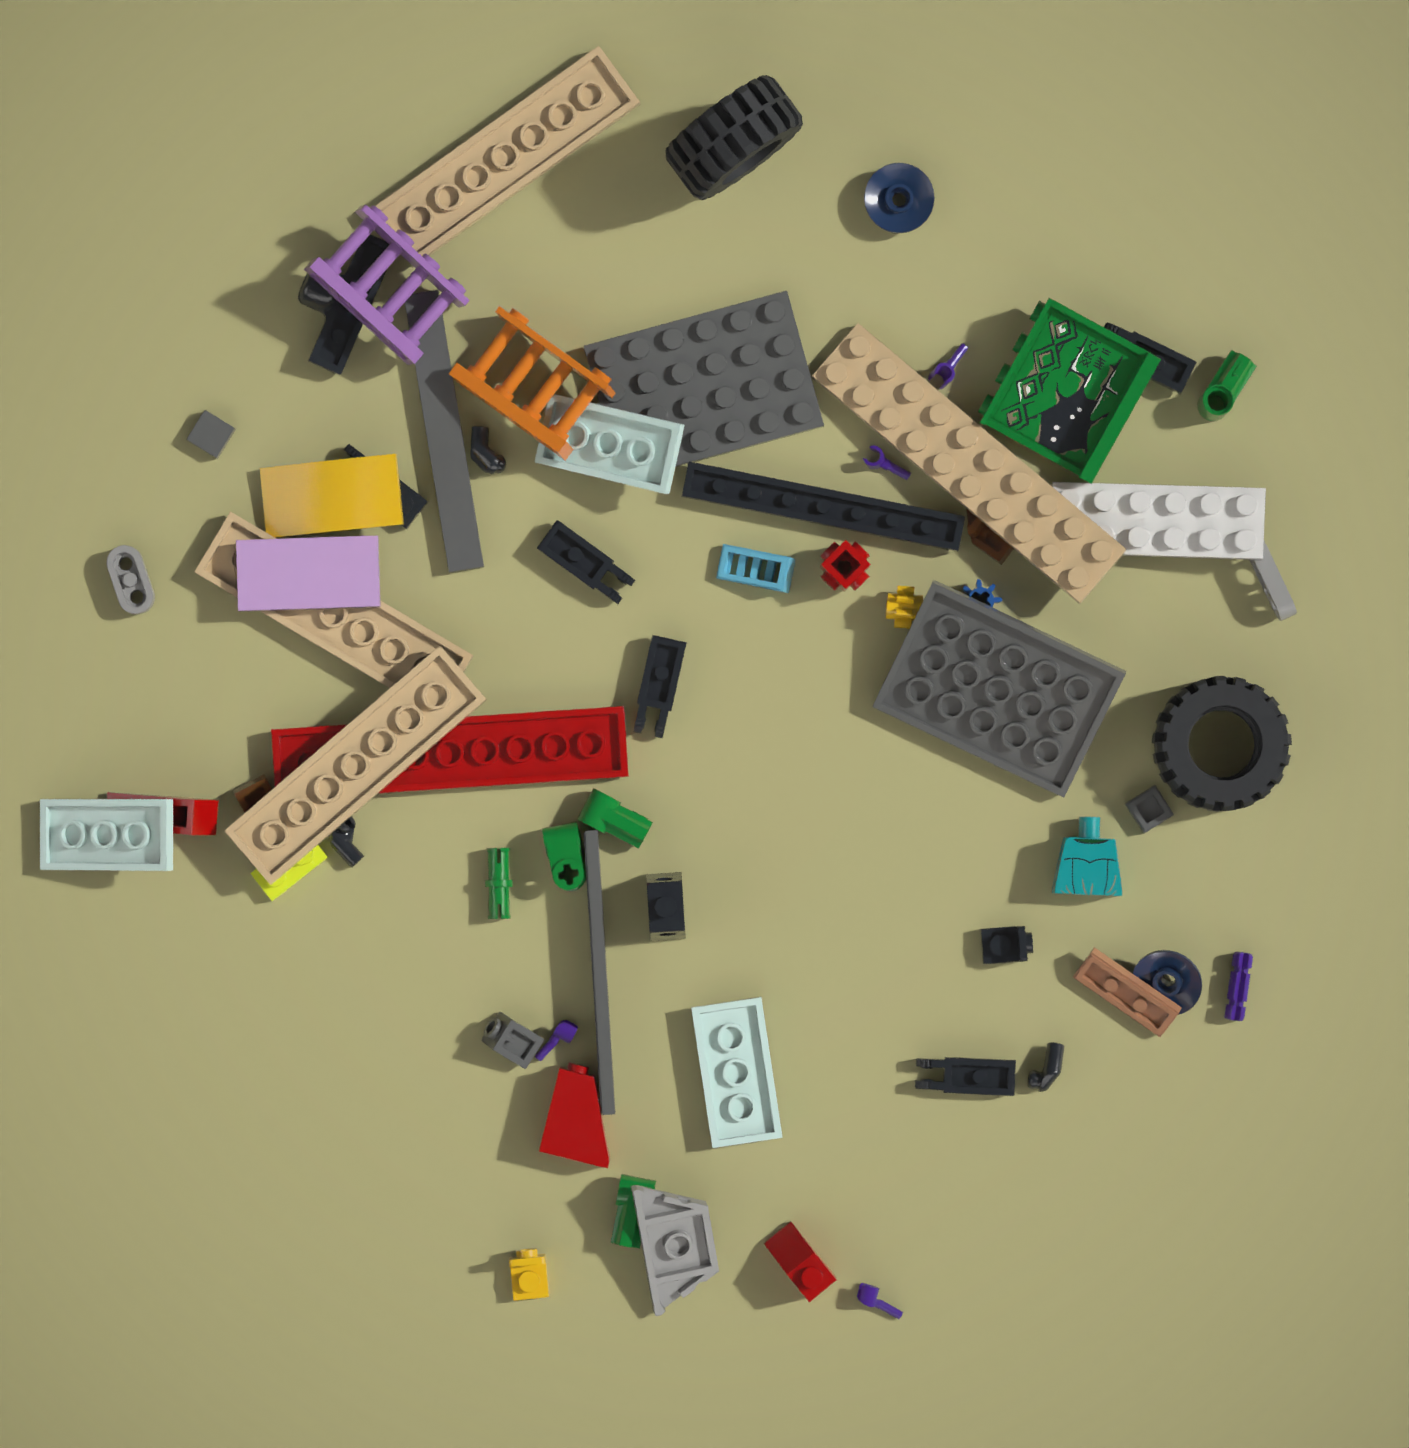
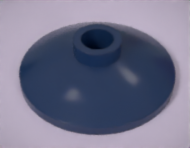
(903, 180)
(1187, 984)

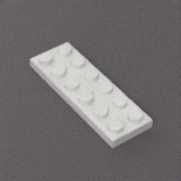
(1175, 518)

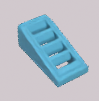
(785, 573)

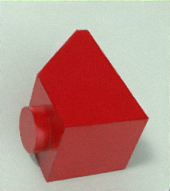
(800, 1261)

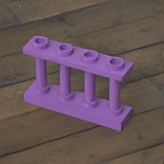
(354, 295)

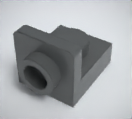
(511, 1039)

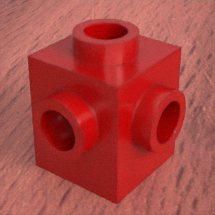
(855, 556)

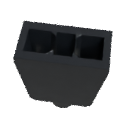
(665, 906)

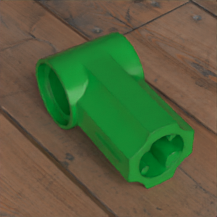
(1226, 384)
(609, 816)
(625, 1227)

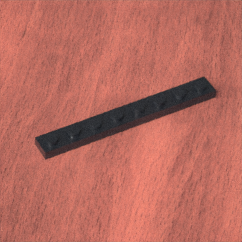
(823, 506)

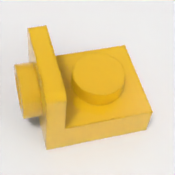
(529, 1275)

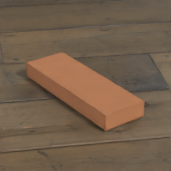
(1127, 992)

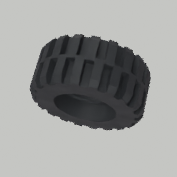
(733, 137)
(1269, 735)

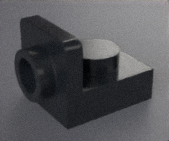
(1005, 944)

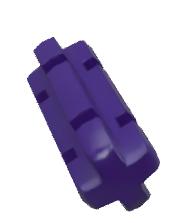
(1238, 986)

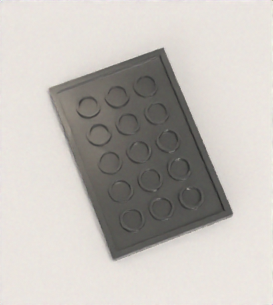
(723, 374)
(999, 688)

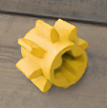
(903, 606)

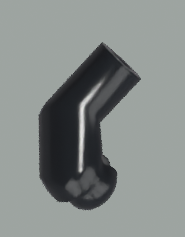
(483, 455)
(342, 840)
(1051, 1070)

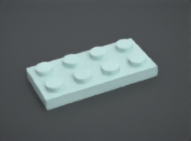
(616, 445)
(106, 834)
(736, 1072)

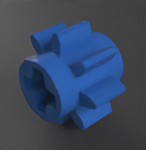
(990, 601)

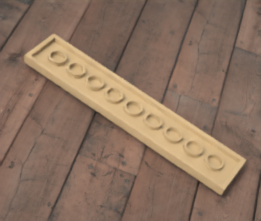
(969, 463)

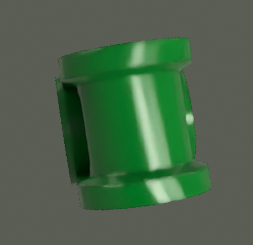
(565, 848)

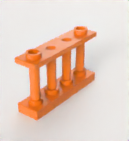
(528, 416)

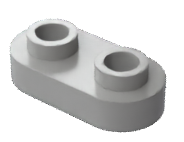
(131, 580)

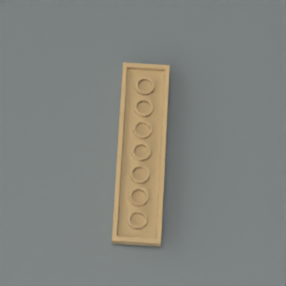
(510, 153)
(368, 638)
(355, 765)

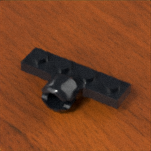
(340, 325)

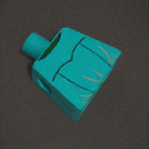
(1088, 863)

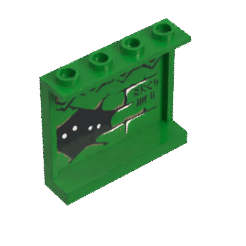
(1068, 389)

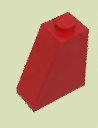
(575, 1119)

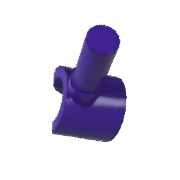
(946, 370)
(886, 464)
(564, 1031)
(868, 1294)

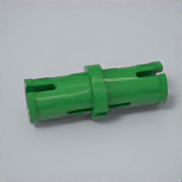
(498, 883)

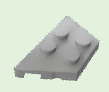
(674, 1243)

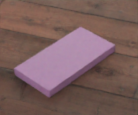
(308, 573)

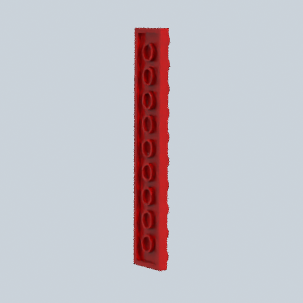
(492, 750)

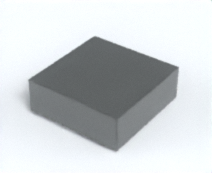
(211, 434)
(1149, 809)

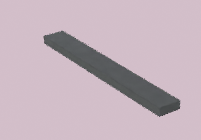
(445, 441)
(599, 972)

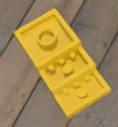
(331, 496)

